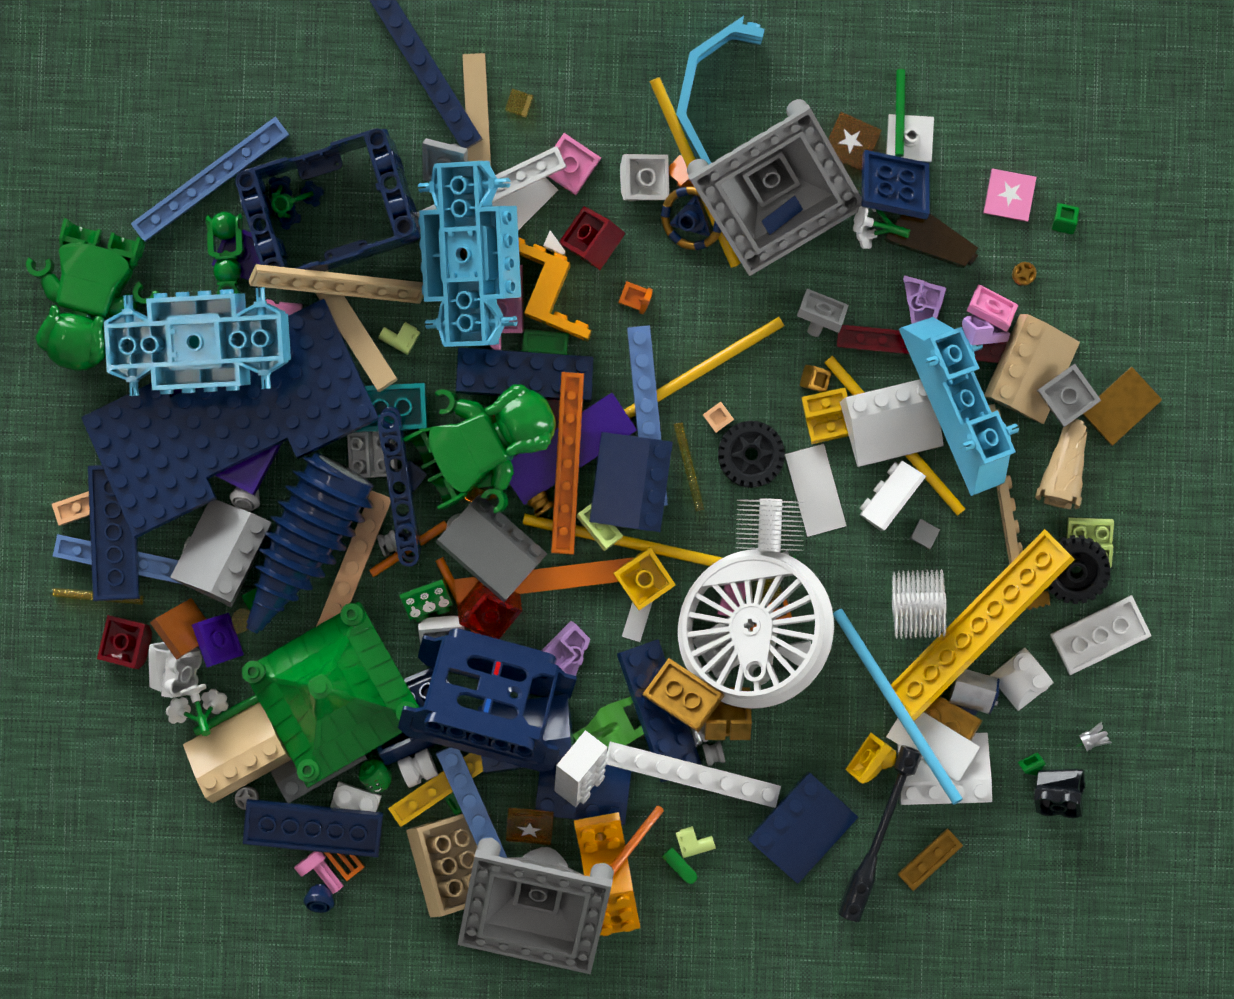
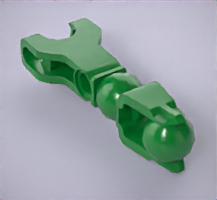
(227, 268)

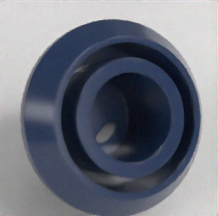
(319, 899)

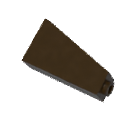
(934, 240)

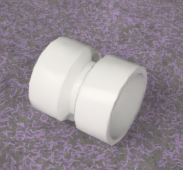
(417, 768)

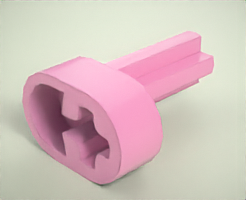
(316, 861)

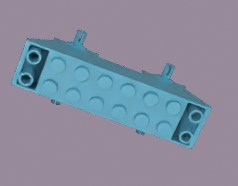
(973, 432)

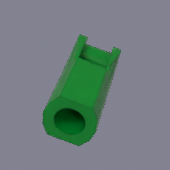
(679, 865)

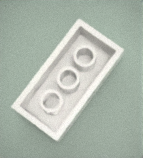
(581, 769)

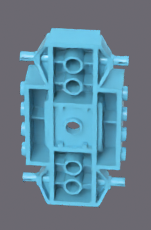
(492, 266)
(229, 335)

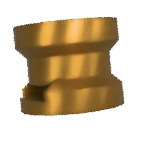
(1027, 271)
(540, 503)

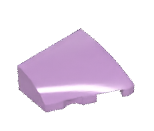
(923, 299)
(982, 332)
(568, 648)

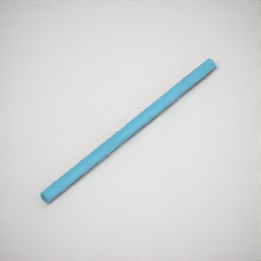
(897, 706)

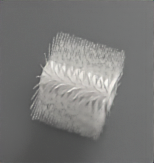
(770, 524)
(913, 604)

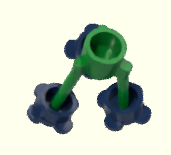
(284, 204)

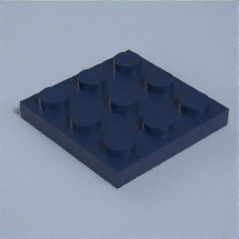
(895, 184)

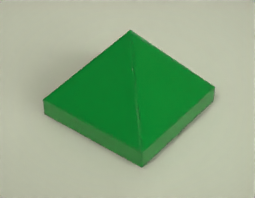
(1032, 764)

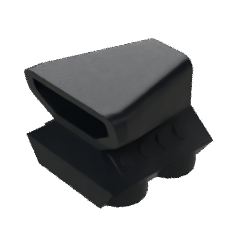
(1060, 792)

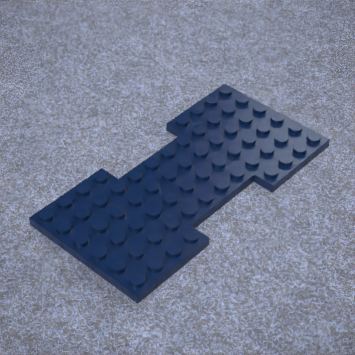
(168, 447)

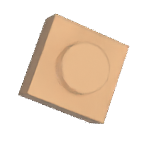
(718, 417)

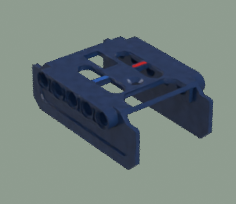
(500, 669)

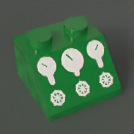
(426, 600)

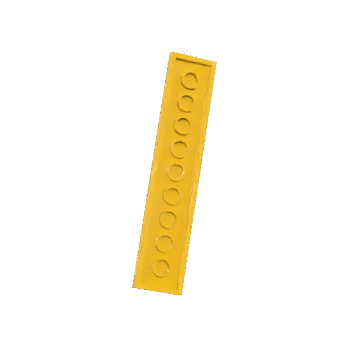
(981, 623)

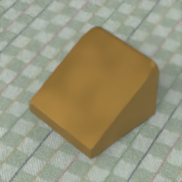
(815, 378)

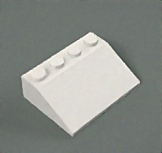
(891, 423)
(973, 786)

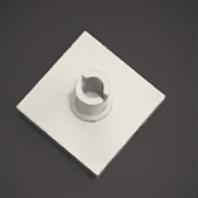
(917, 137)

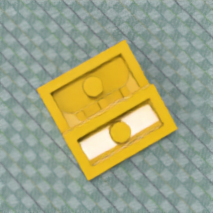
(825, 415)

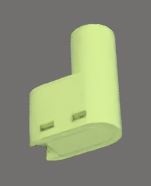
(403, 340)
(690, 845)

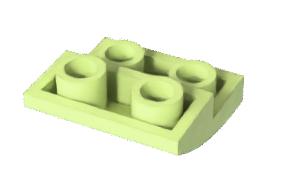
(1097, 529)

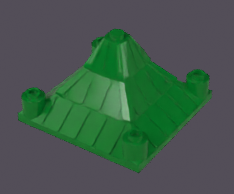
(331, 693)

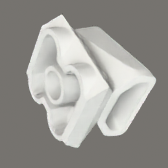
(172, 674)

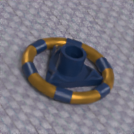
(690, 218)

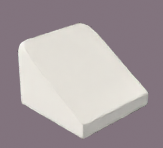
(552, 244)

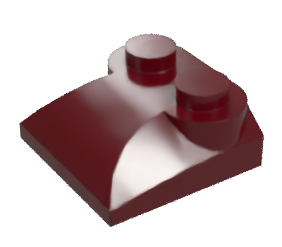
(125, 642)

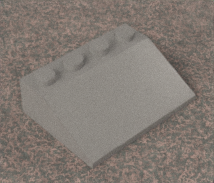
(221, 551)

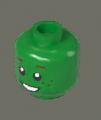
(375, 775)

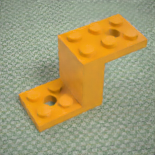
(548, 290)
(604, 848)

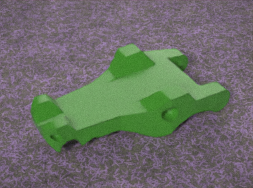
(612, 725)

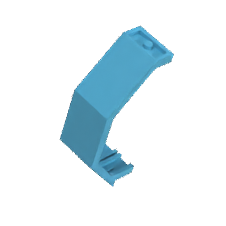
(736, 31)

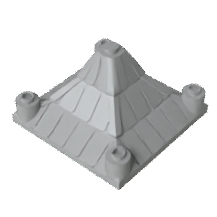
(764, 175)
(535, 907)

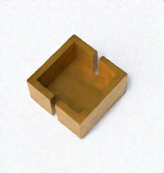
(729, 721)

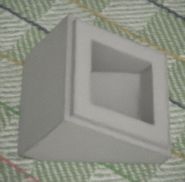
(924, 534)

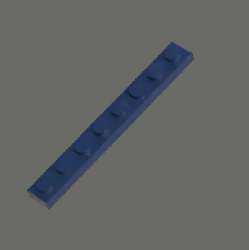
(427, 72)

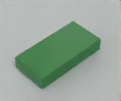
(545, 342)

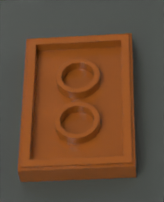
(176, 628)

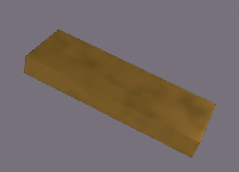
(930, 859)

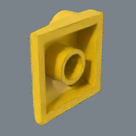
(644, 578)
(871, 759)

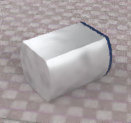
(975, 691)

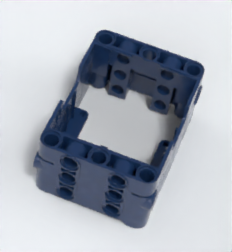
(386, 165)

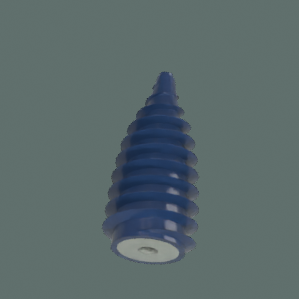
(307, 533)

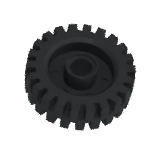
(766, 443)
(1091, 578)

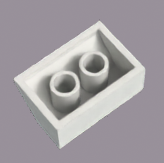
(891, 495)

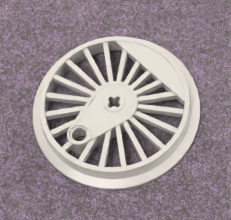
(757, 646)

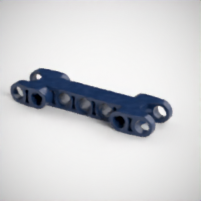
(404, 540)

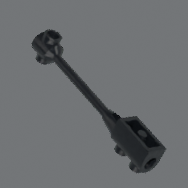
(863, 878)

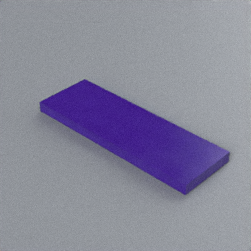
(537, 470)

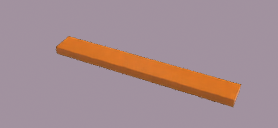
(567, 462)
(556, 577)

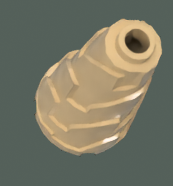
(1063, 476)

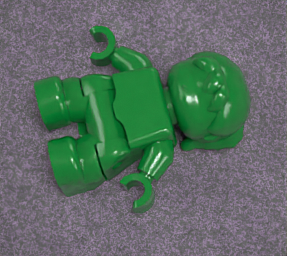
(88, 290)
(484, 442)

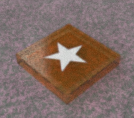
(851, 138)
(529, 826)

